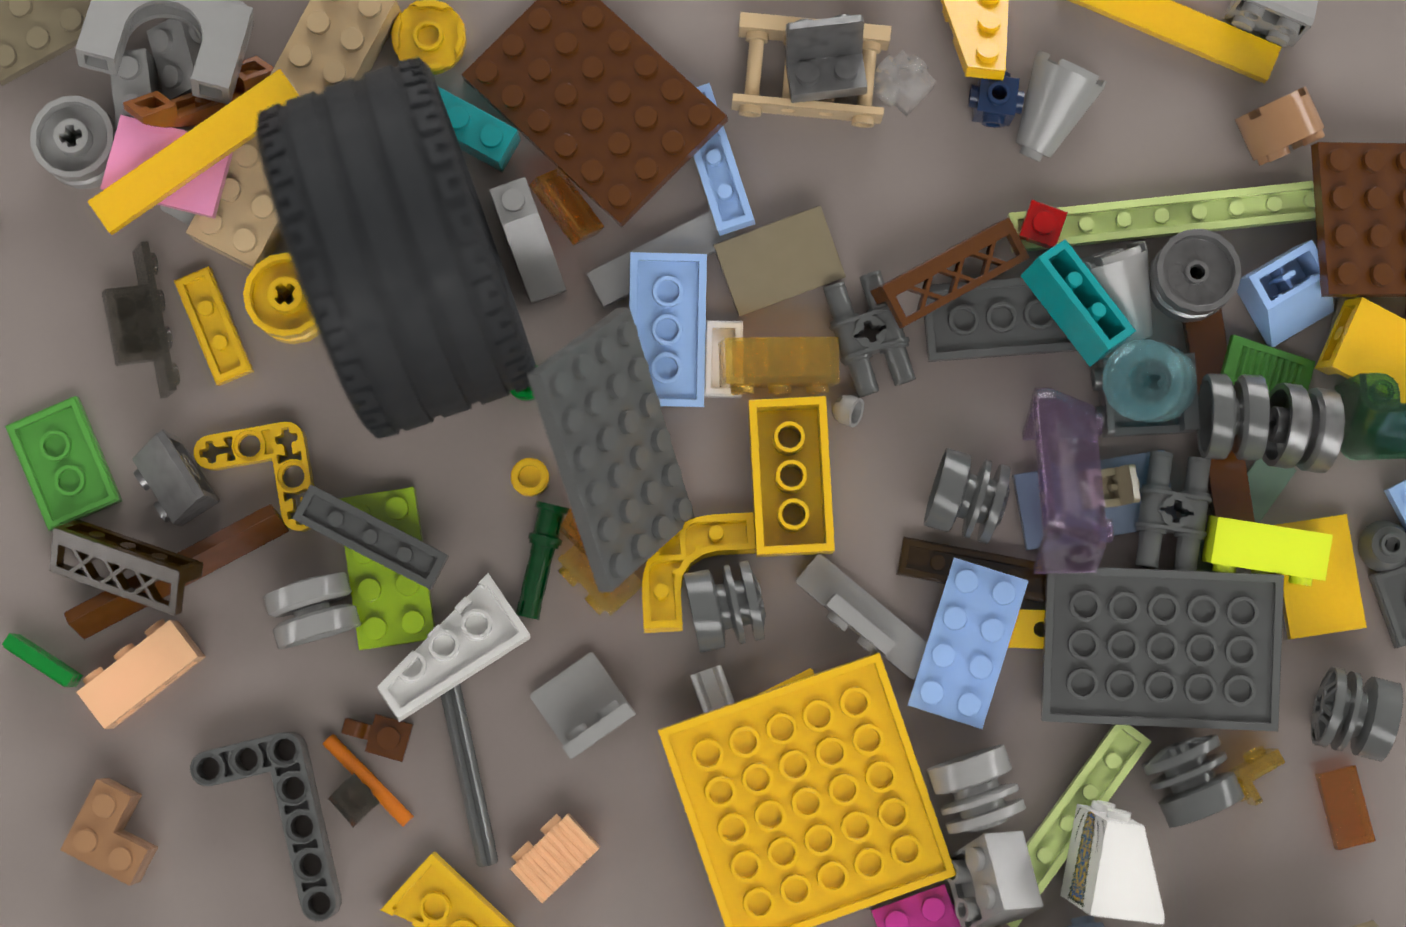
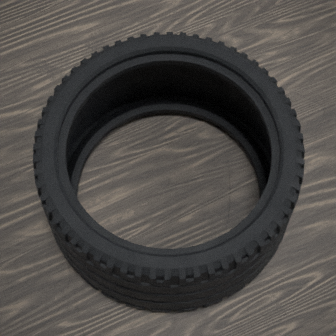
(393, 248)

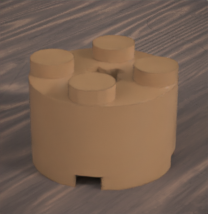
(1281, 123)

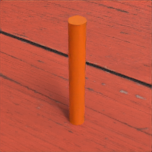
(381, 793)

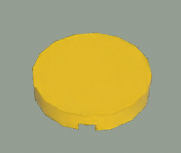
(430, 32)

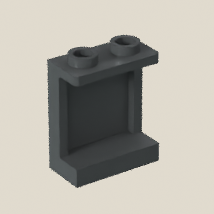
(1120, 426)

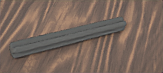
(469, 777)

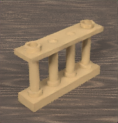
(763, 27)

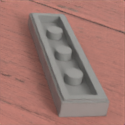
(693, 237)

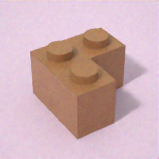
(100, 835)

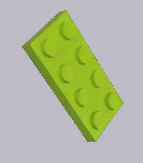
(388, 604)

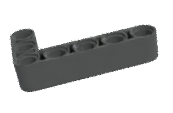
(290, 809)

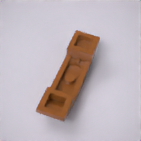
(190, 110)

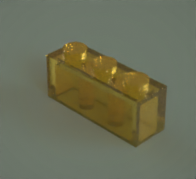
(778, 364)

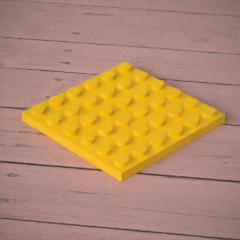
(807, 799)

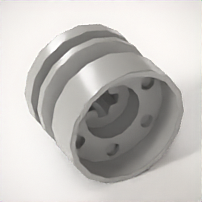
(976, 789)

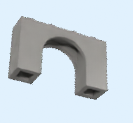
(221, 25)

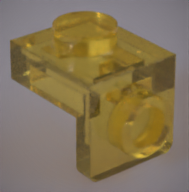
(1256, 764)

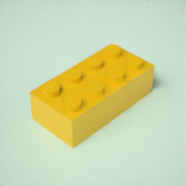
(791, 476)

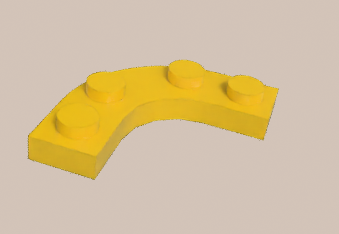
(697, 540)

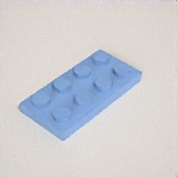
(670, 320)
(968, 643)

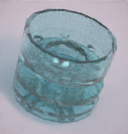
(1128, 380)

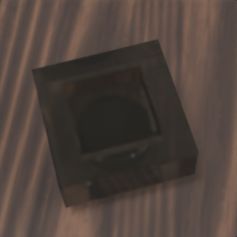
(353, 800)

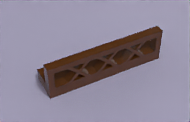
(942, 261)

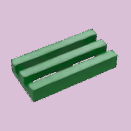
(42, 660)

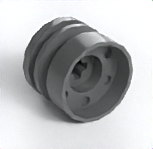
(967, 496)
(725, 606)
(1357, 714)
(1191, 776)

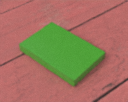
(63, 463)

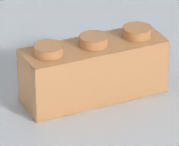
(139, 673)

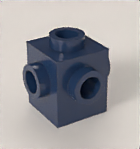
(996, 112)

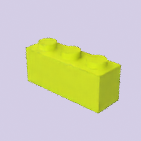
(1266, 549)

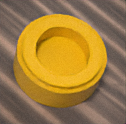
(530, 477)

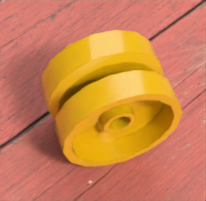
(266, 302)

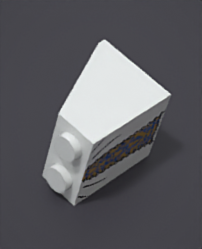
(1111, 866)

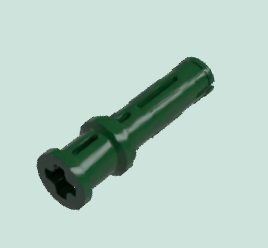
(544, 542)

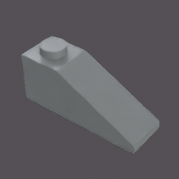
(528, 240)

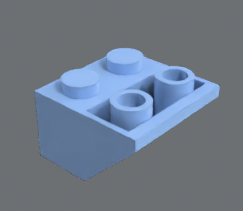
(1285, 294)

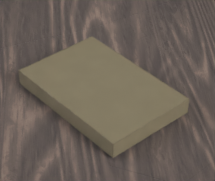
(779, 260)

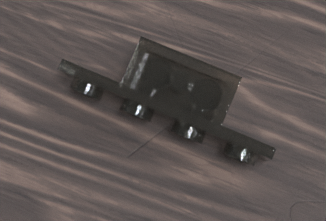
(138, 322)

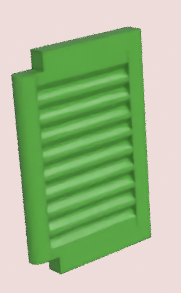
(1275, 365)

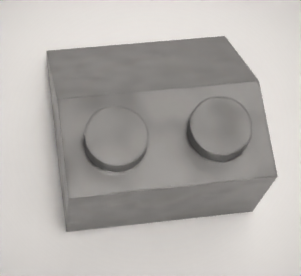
(173, 478)

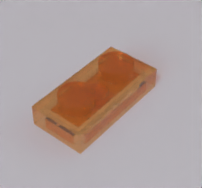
(566, 206)

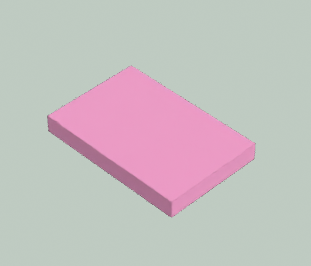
(139, 142)

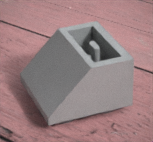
(1279, 20)
(994, 880)

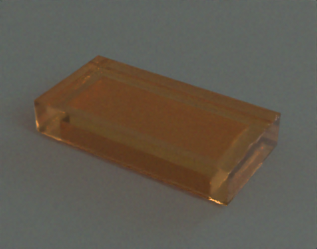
(1345, 807)

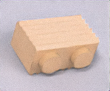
(554, 857)

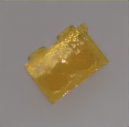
(578, 570)

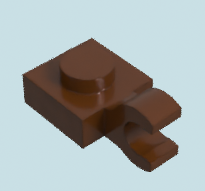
(385, 737)

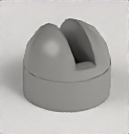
(848, 410)

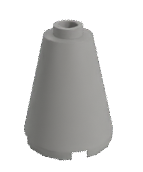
(1054, 104)
(1127, 282)

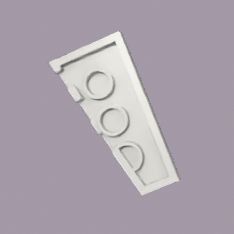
(463, 644)

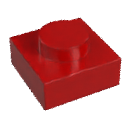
(1042, 224)

